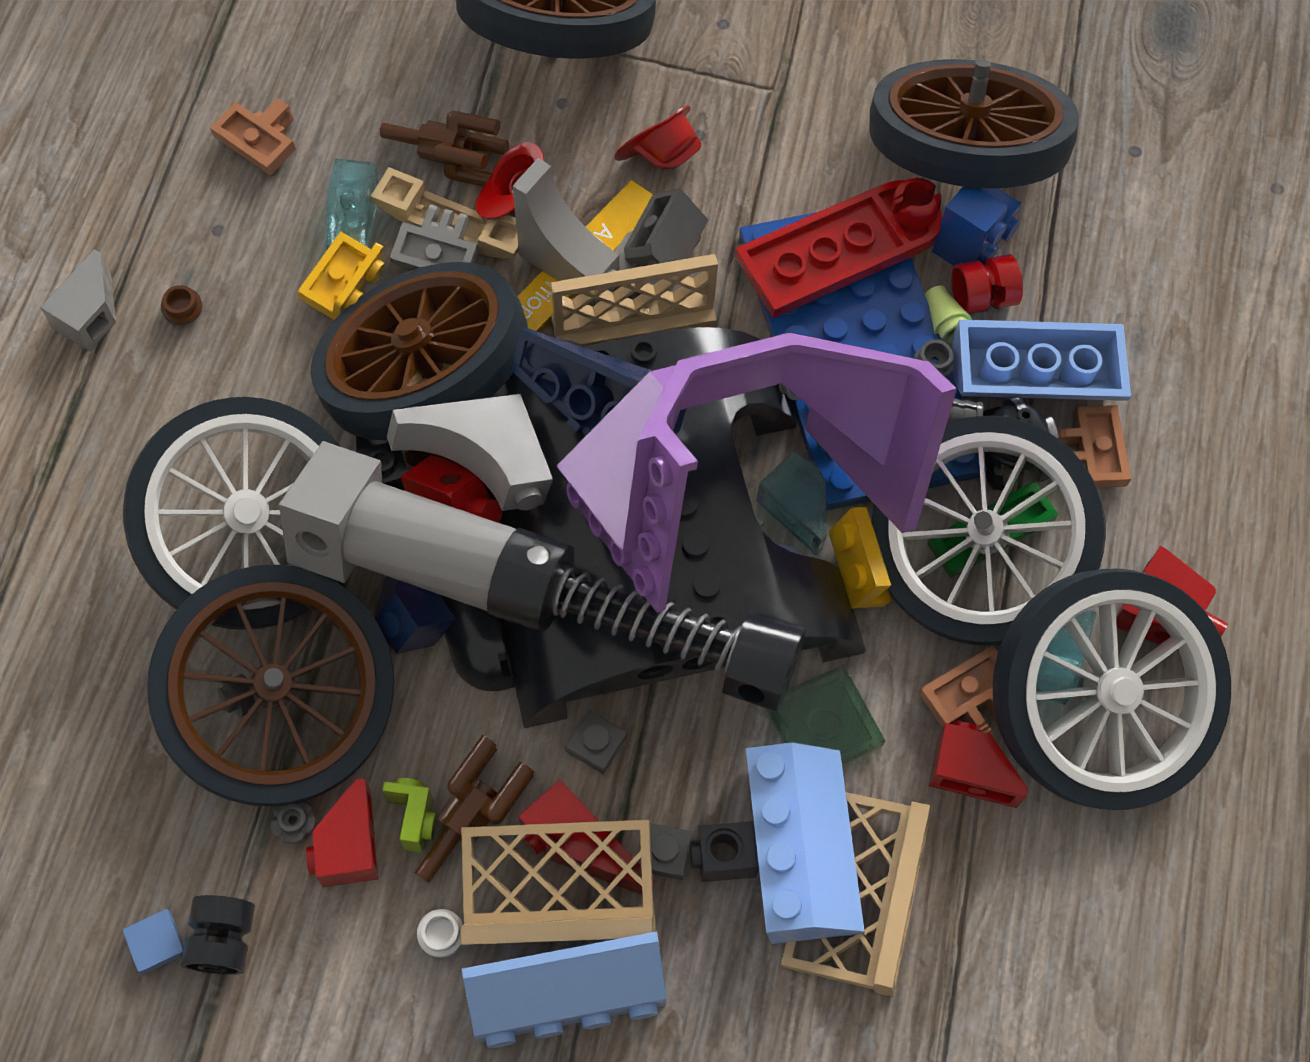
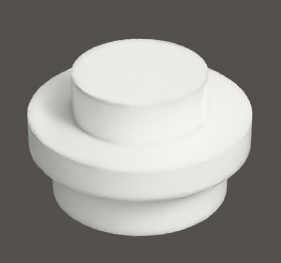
(440, 933)

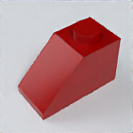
(975, 766)
(345, 840)

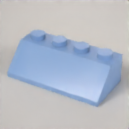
(1040, 360)
(803, 843)
(565, 989)

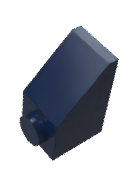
(411, 616)

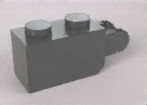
(665, 231)

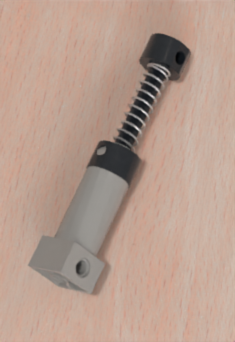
(347, 517)

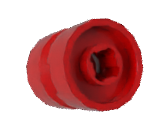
(992, 284)

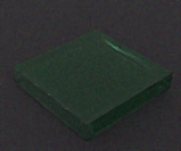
(829, 716)

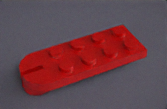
(842, 243)

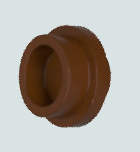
(181, 305)

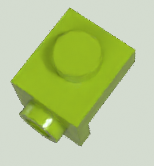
(418, 821)

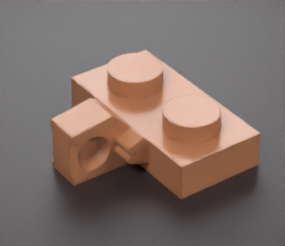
(258, 135)

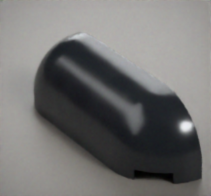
(477, 647)

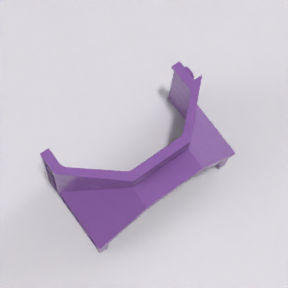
(867, 410)

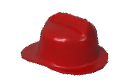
(665, 143)
(497, 195)

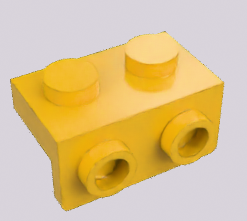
(341, 275)
(860, 560)

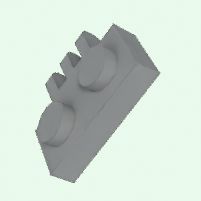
(434, 241)

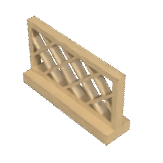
(648, 313)
(896, 902)
(562, 924)

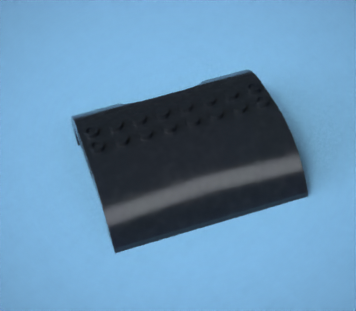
(720, 555)

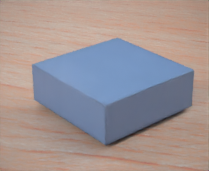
(154, 941)

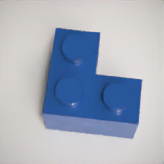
(976, 224)

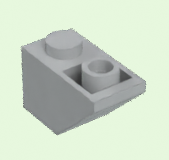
(83, 303)

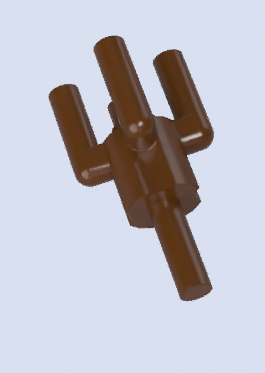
(453, 144)
(473, 803)

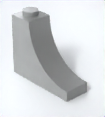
(552, 234)
(486, 437)

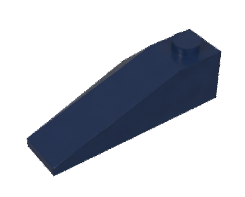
(575, 379)

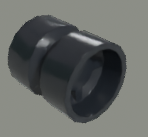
(220, 918)

